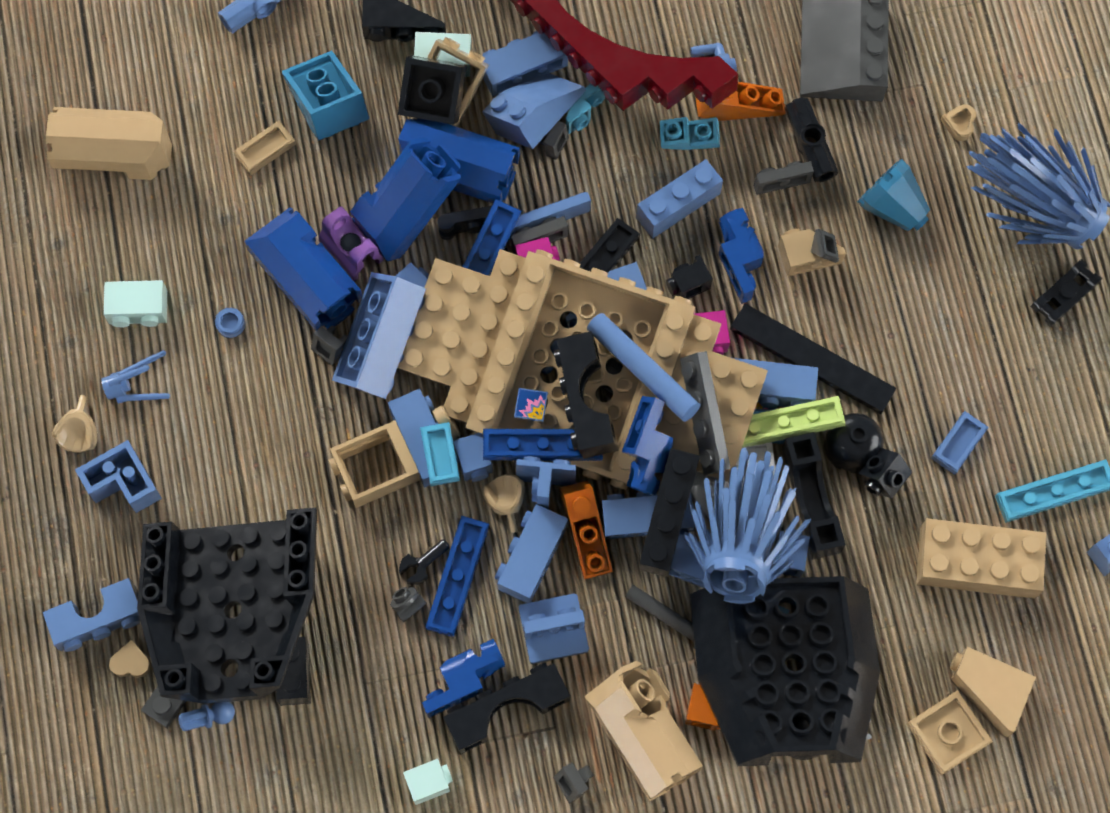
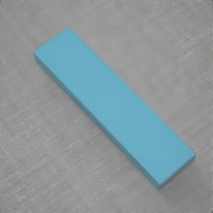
(1054, 491)

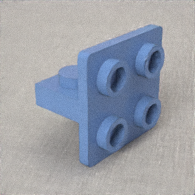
(544, 475)
(553, 628)

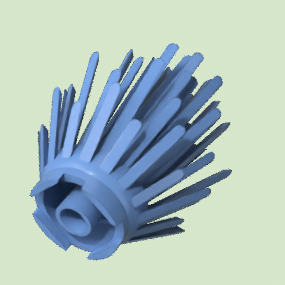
(1057, 198)
(744, 529)

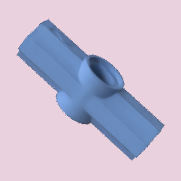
(243, 11)

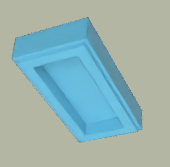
(440, 454)

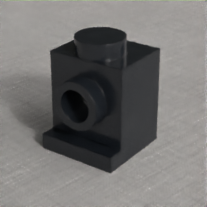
(690, 279)

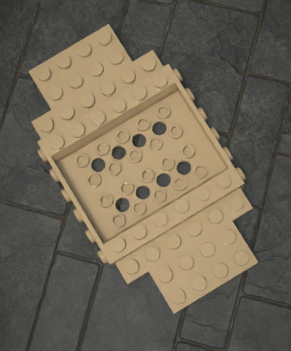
(497, 334)

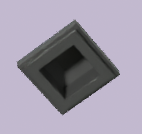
(825, 245)

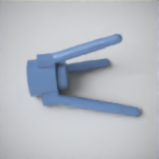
(118, 384)

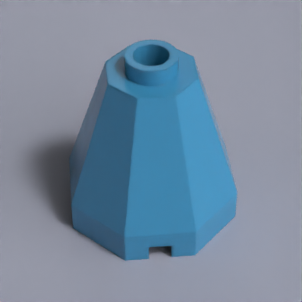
(897, 198)

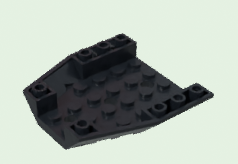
(194, 583)
(756, 695)

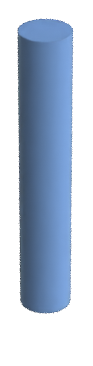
(643, 367)

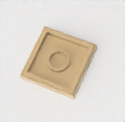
(949, 732)

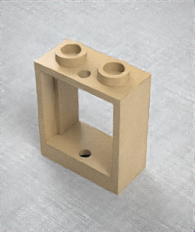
(473, 59)
(363, 442)

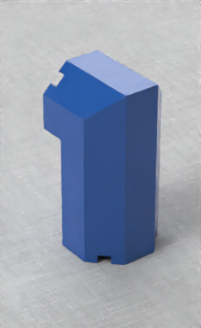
(483, 161)
(406, 197)
(304, 270)

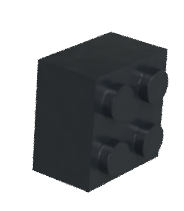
(432, 89)

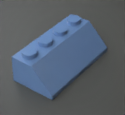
(379, 334)

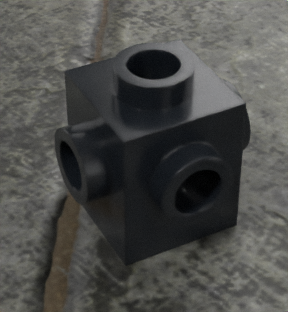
(885, 473)

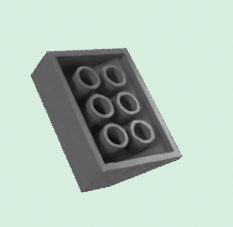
(844, 49)

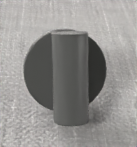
(406, 602)

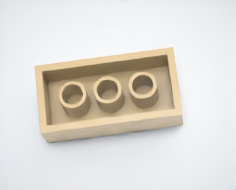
(981, 558)

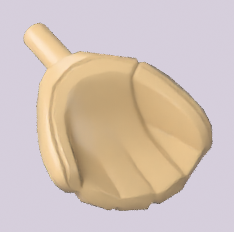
(76, 430)
(505, 497)

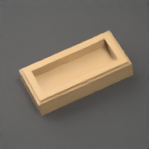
(264, 147)

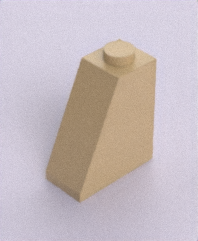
(992, 687)

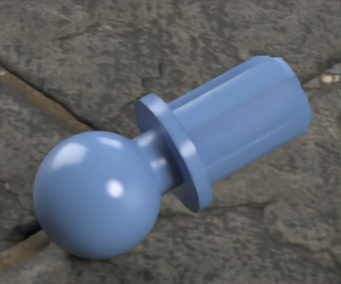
(220, 713)

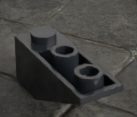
(396, 21)

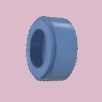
(230, 322)

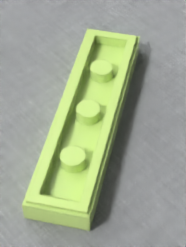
(794, 421)

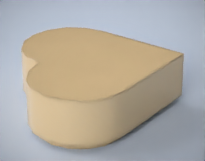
(960, 122)
(442, 417)
(130, 661)

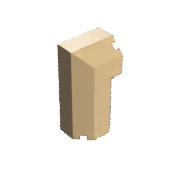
(108, 141)
(642, 729)

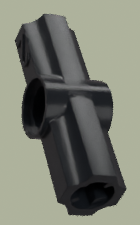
(806, 125)

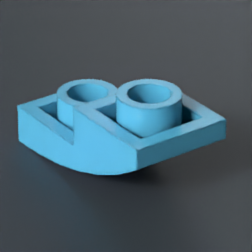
(580, 112)
(688, 135)

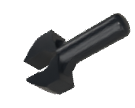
(422, 562)

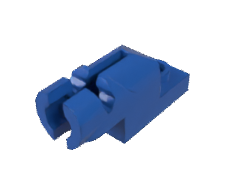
(740, 252)
(647, 446)
(462, 677)

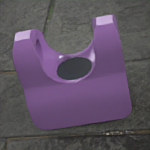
(347, 242)

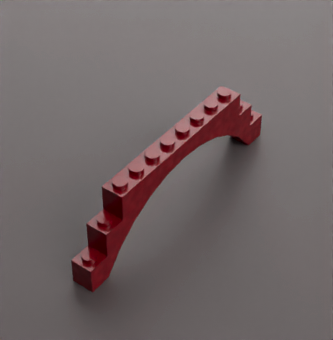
(625, 72)

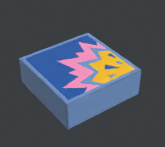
(531, 404)

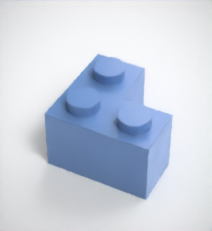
(118, 471)

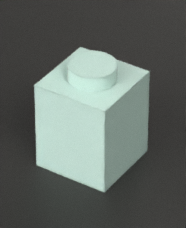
(428, 781)

